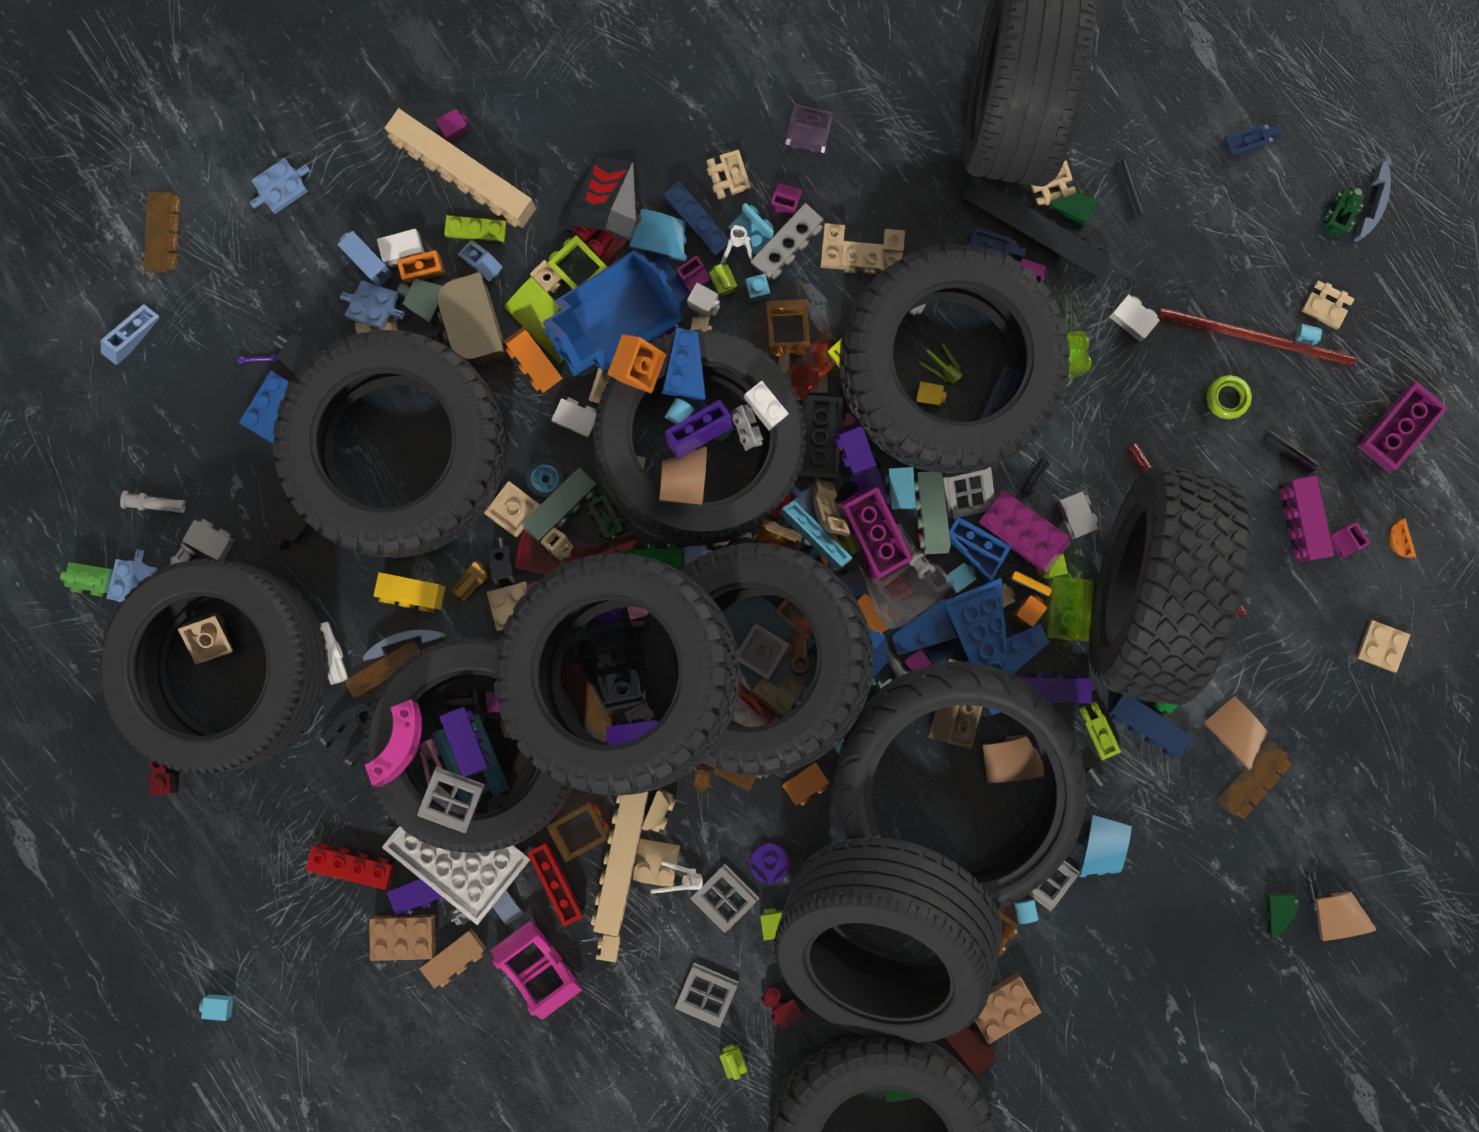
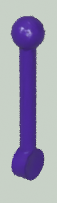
(274, 358)

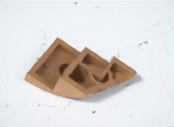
(684, 478)
(1238, 730)
(1012, 760)
(1341, 917)

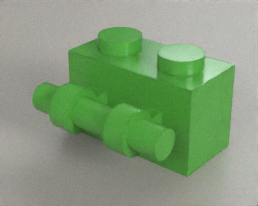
(87, 577)

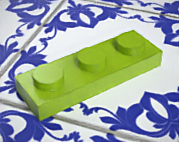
(475, 228)

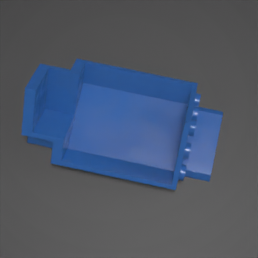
(623, 299)

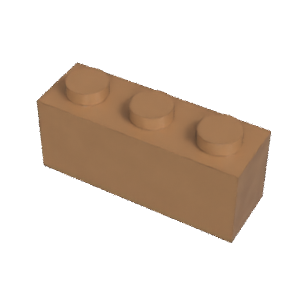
(453, 959)

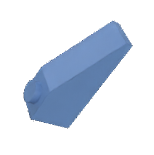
(128, 334)

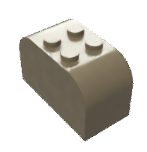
(470, 320)

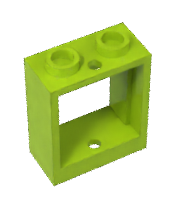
(569, 245)

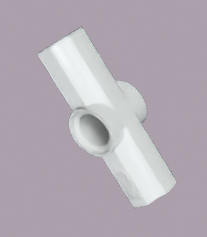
(336, 668)

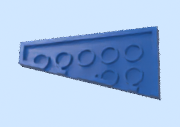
(981, 625)

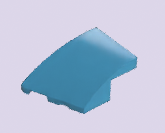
(660, 235)
(1105, 847)

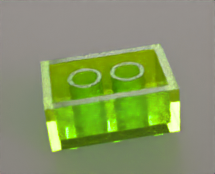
(1069, 609)

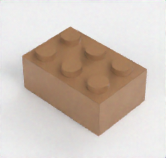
(402, 937)
(1006, 1008)

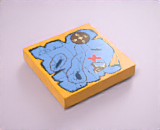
(1029, 584)

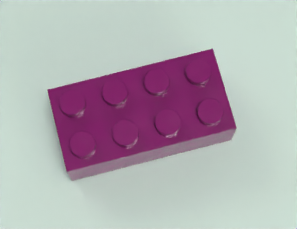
(1402, 427)
(1306, 519)
(874, 532)
(1025, 532)

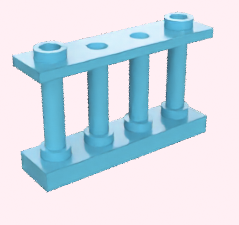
(815, 535)
(493, 774)

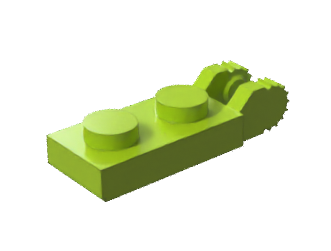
(1100, 732)

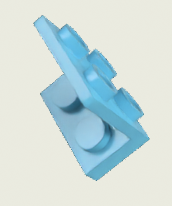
(757, 229)

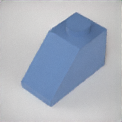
(480, 260)

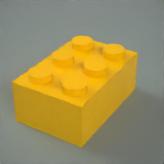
(409, 592)

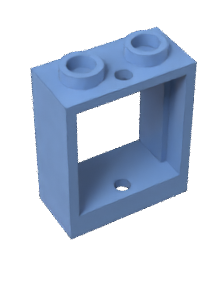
(364, 258)

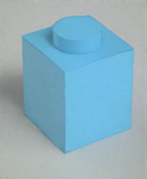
(757, 288)
(962, 577)
(216, 1007)

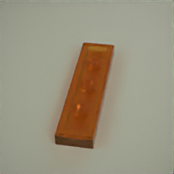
(381, 670)

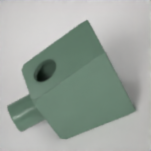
(421, 299)

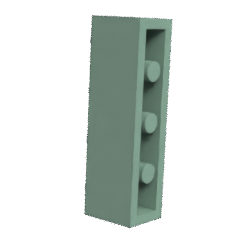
(560, 505)
(933, 513)

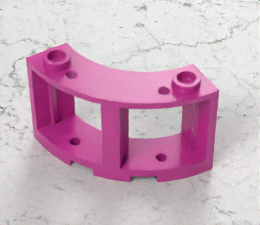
(401, 747)
(517, 942)

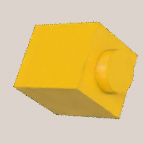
(930, 395)

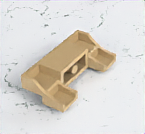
(860, 256)

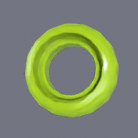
(1244, 392)

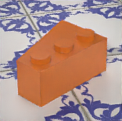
(532, 360)

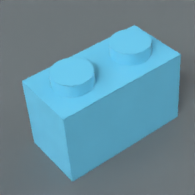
(901, 488)

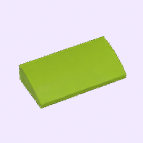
(531, 307)

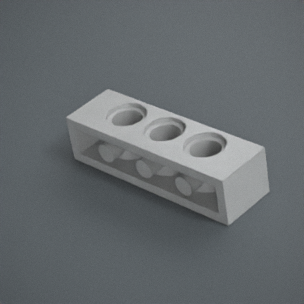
(805, 216)

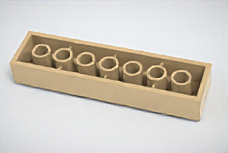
(460, 168)
(619, 863)

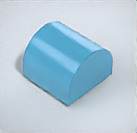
(1308, 334)
(679, 411)
(1026, 911)

